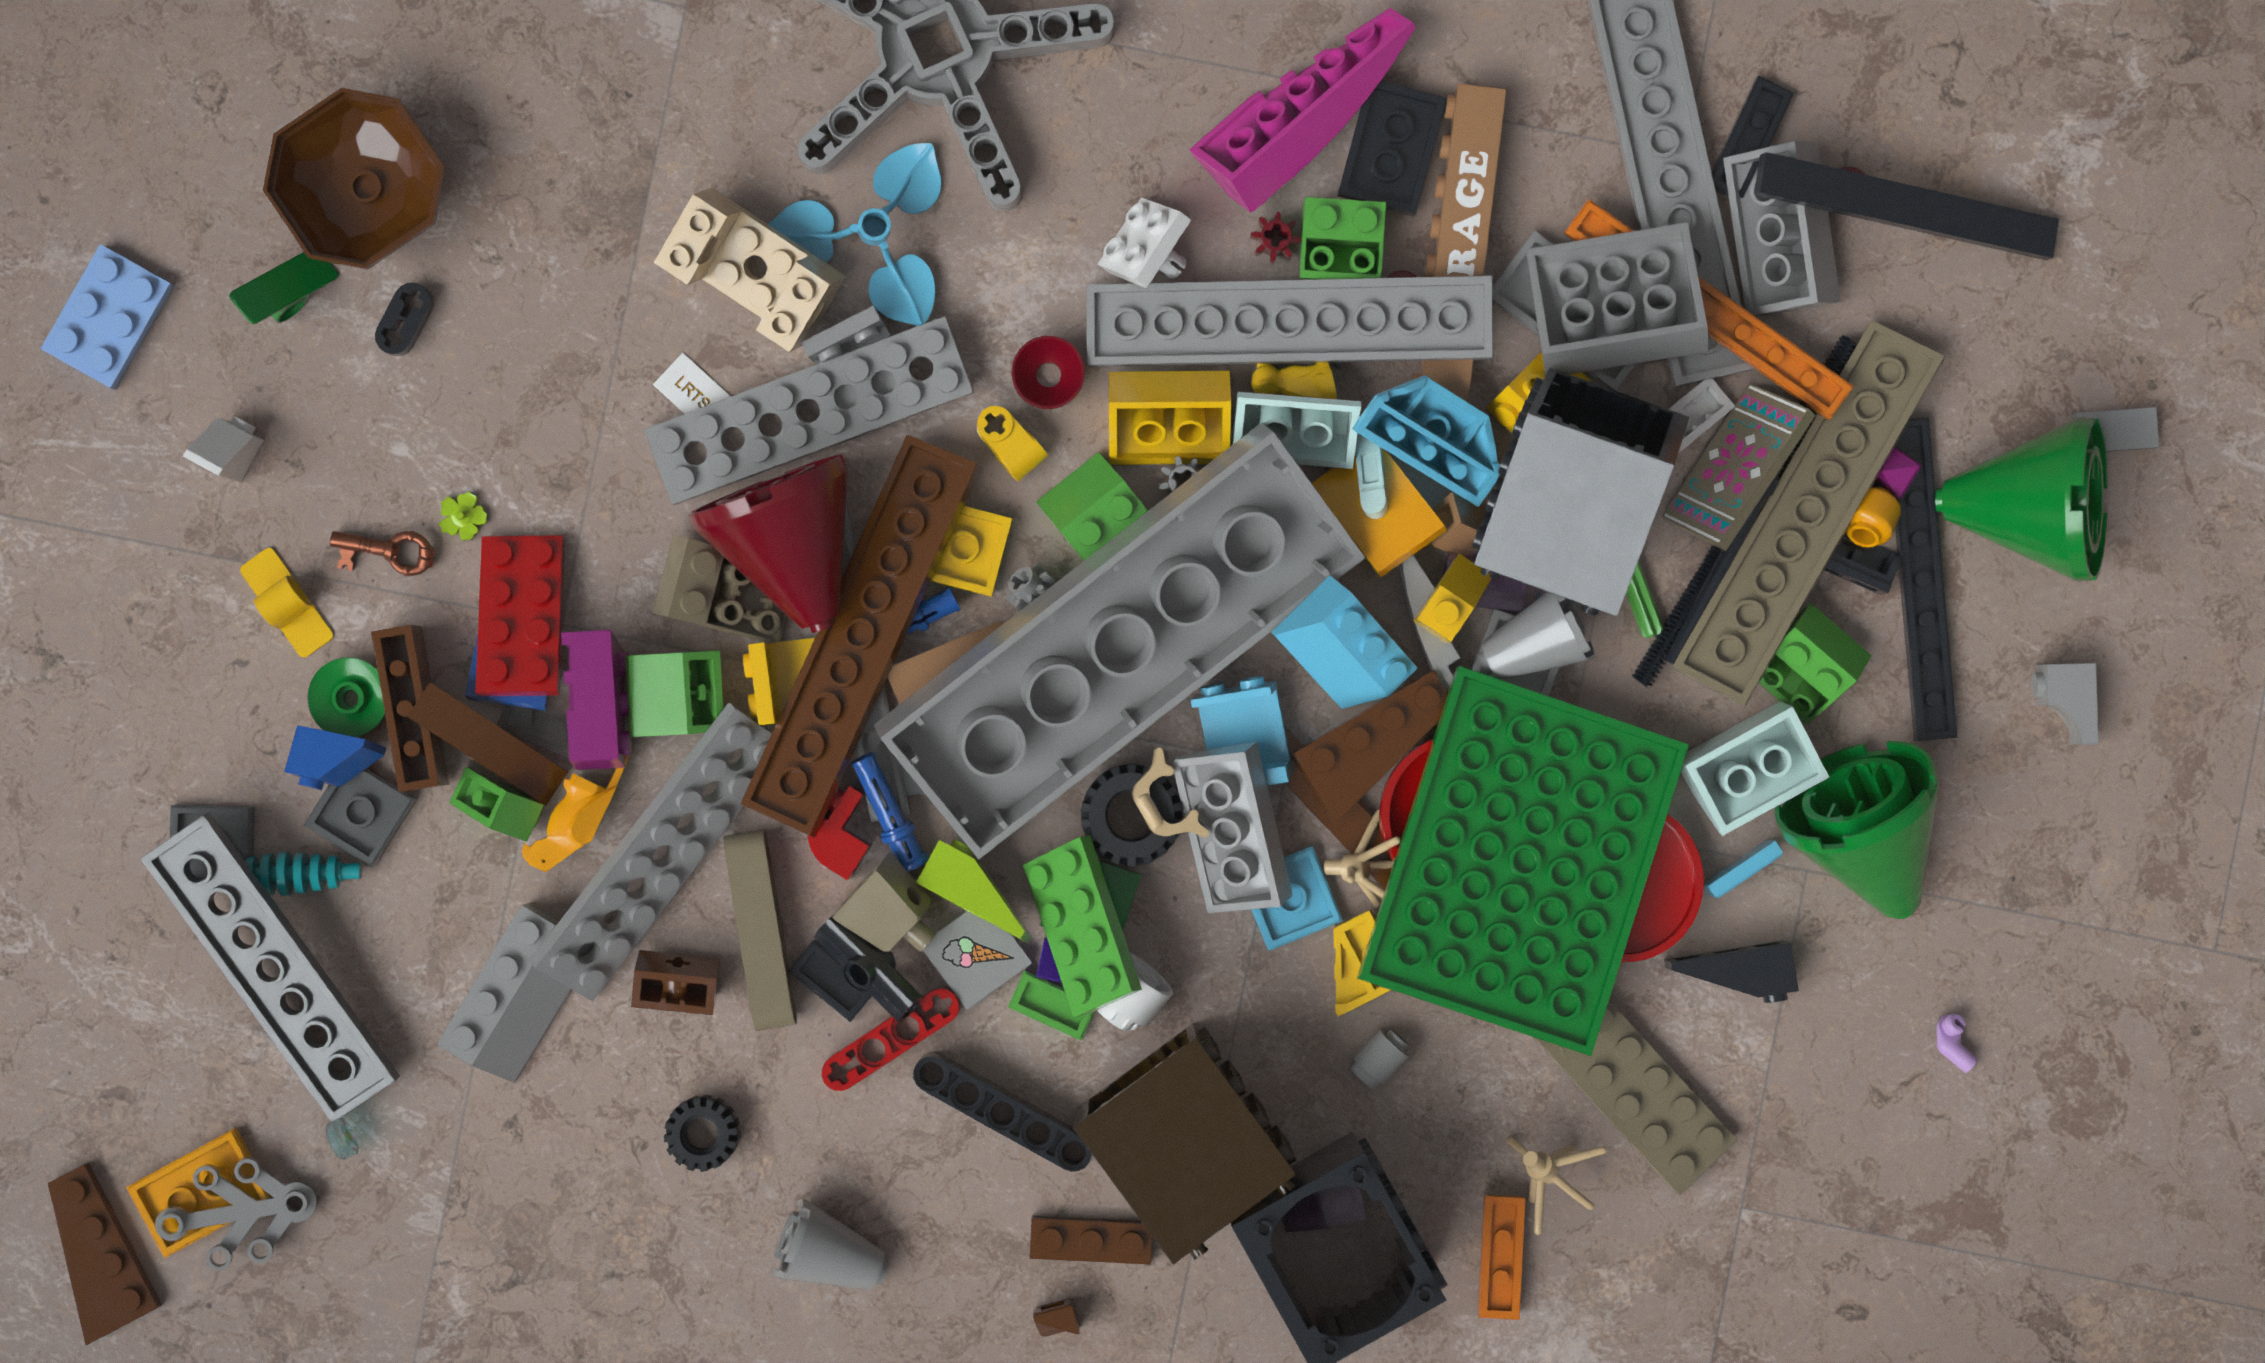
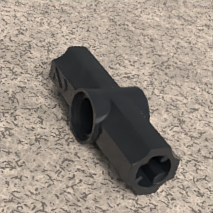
(869, 969)

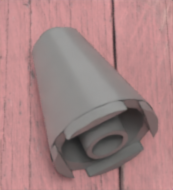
(1537, 639)
(827, 1252)

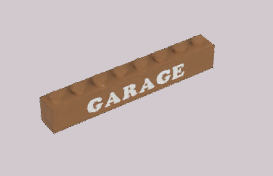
(1465, 204)

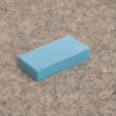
(1742, 868)

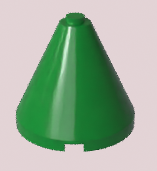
(2039, 499)
(1869, 823)

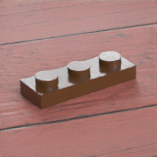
(1090, 1240)

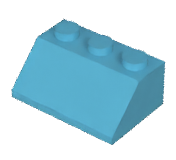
(1343, 646)

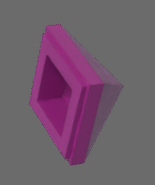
(1898, 473)

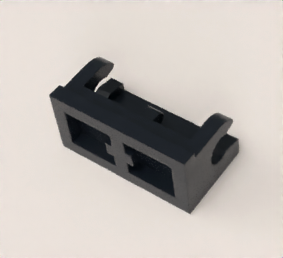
(1866, 567)

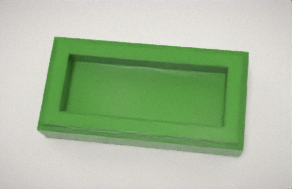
(1047, 1004)

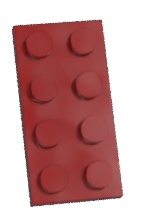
(520, 616)

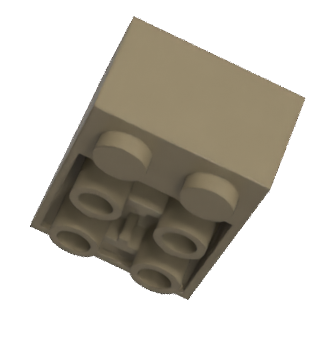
(712, 593)

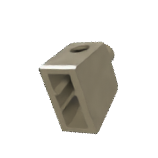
(887, 908)

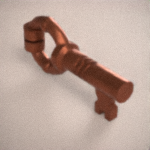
(388, 549)

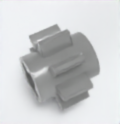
(1179, 469)
(1028, 585)

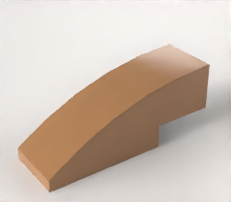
(917, 671)

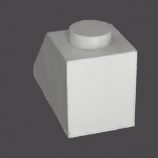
(226, 448)

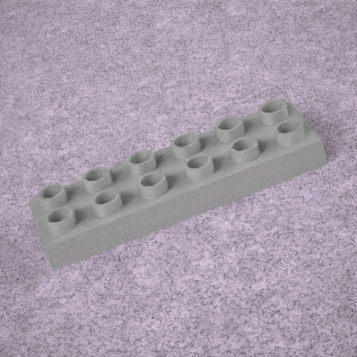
(1119, 641)

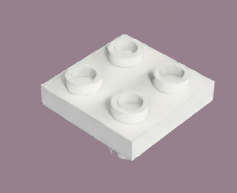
(1146, 244)

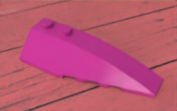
(1286, 128)

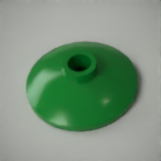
(328, 695)

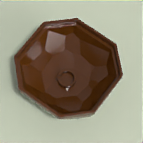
(354, 178)

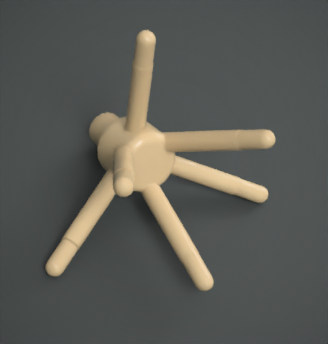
(1357, 866)
(1545, 1170)

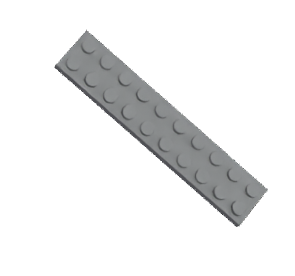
(1665, 150)
(1290, 321)

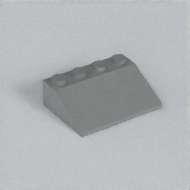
(1618, 299)

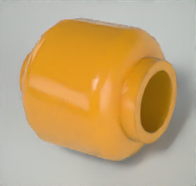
(1875, 518)

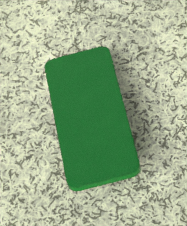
(282, 289)

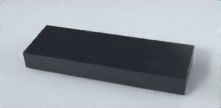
(1752, 128)

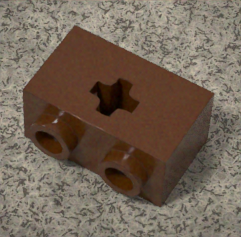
(675, 982)

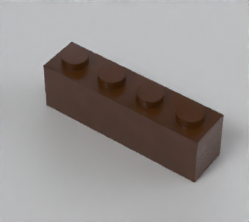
(402, 679)

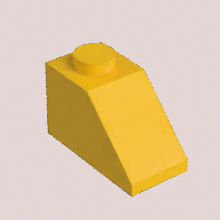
(1453, 599)

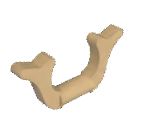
(1150, 812)

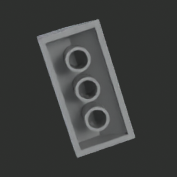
(1780, 245)
(508, 1001)

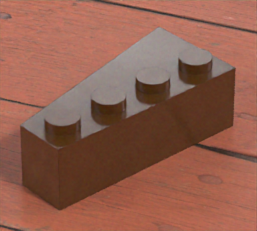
(1363, 749)

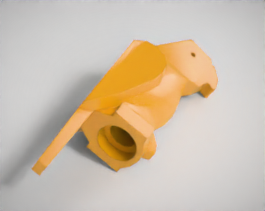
(572, 821)

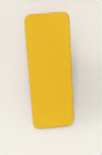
(285, 603)

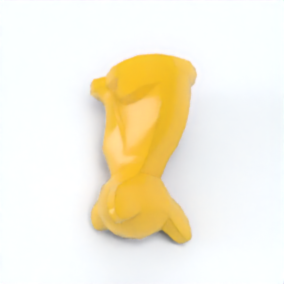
(1295, 380)

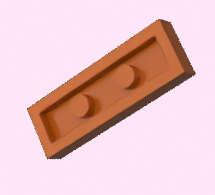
(1501, 1256)

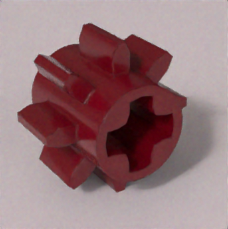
(1265, 243)

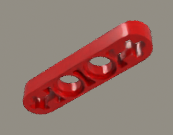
(893, 1043)

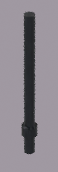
(1715, 577)

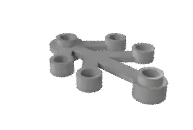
(244, 1211)

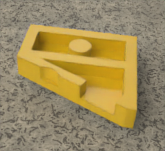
(1350, 946)

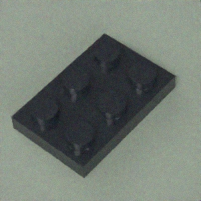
(1392, 147)

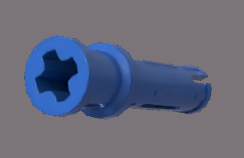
(893, 834)

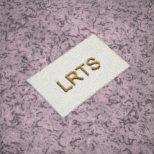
(689, 385)

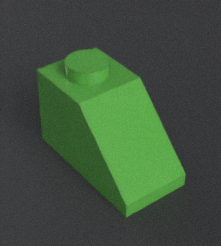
(496, 804)

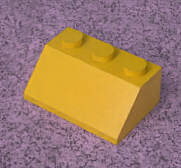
(1168, 416)

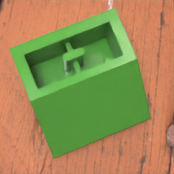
(1341, 239)
(1814, 664)
(673, 692)

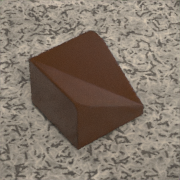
(1056, 1318)

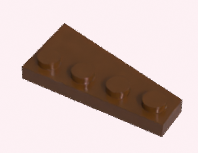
(100, 1260)

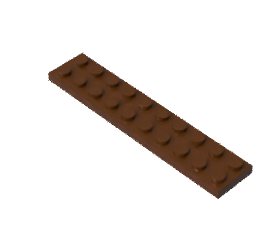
(857, 652)

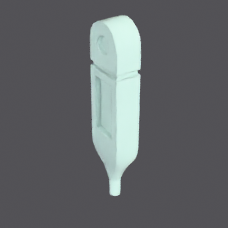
(1371, 478)

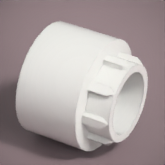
(1143, 1005)

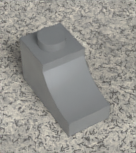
(2072, 695)

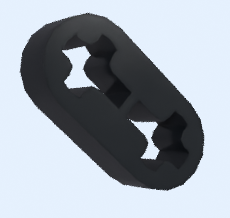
(412, 324)

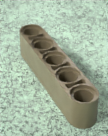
(760, 930)

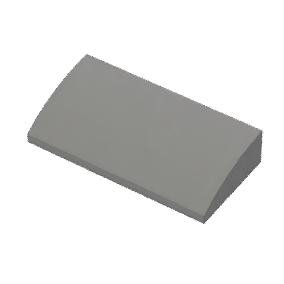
(1242, 856)

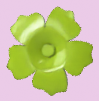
(462, 516)

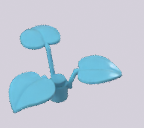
(912, 183)

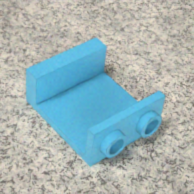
(1247, 716)

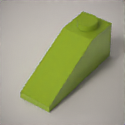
(966, 883)

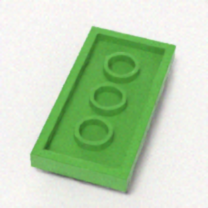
(1082, 926)

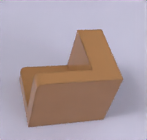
(1461, 523)

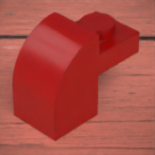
(834, 844)

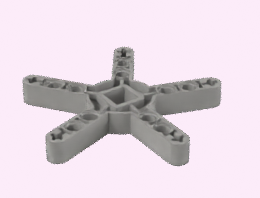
(950, 82)

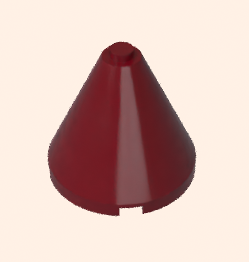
(786, 538)

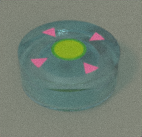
(342, 1138)

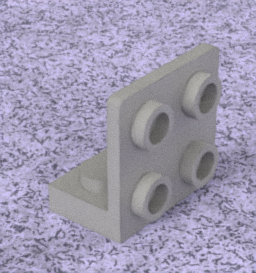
(845, 337)

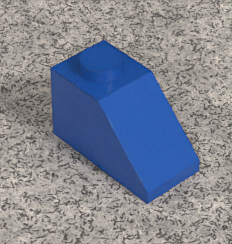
(329, 757)

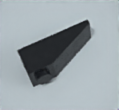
(1757, 969)

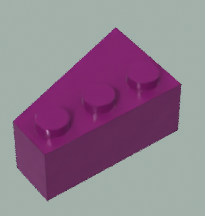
(596, 700)

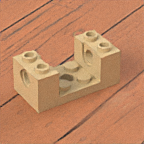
(715, 245)

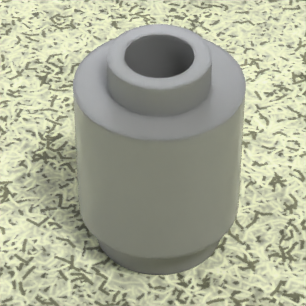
(1380, 1058)

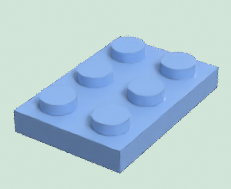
(107, 317)

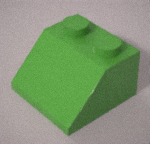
(1091, 506)

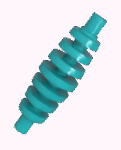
(299, 872)

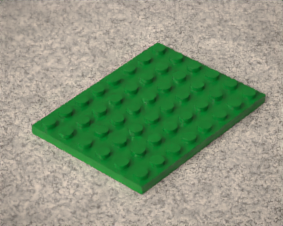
(1523, 861)

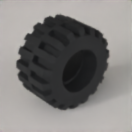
(1096, 824)

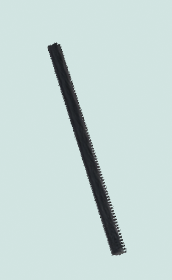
(1664, 641)

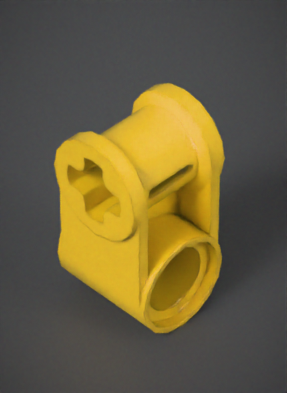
(1015, 447)

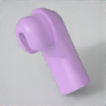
(1949, 1044)

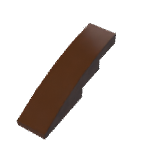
(487, 744)

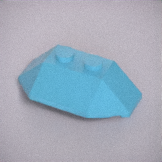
(1435, 435)

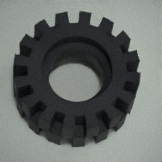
(696, 1157)

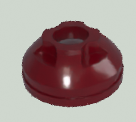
(1048, 351)

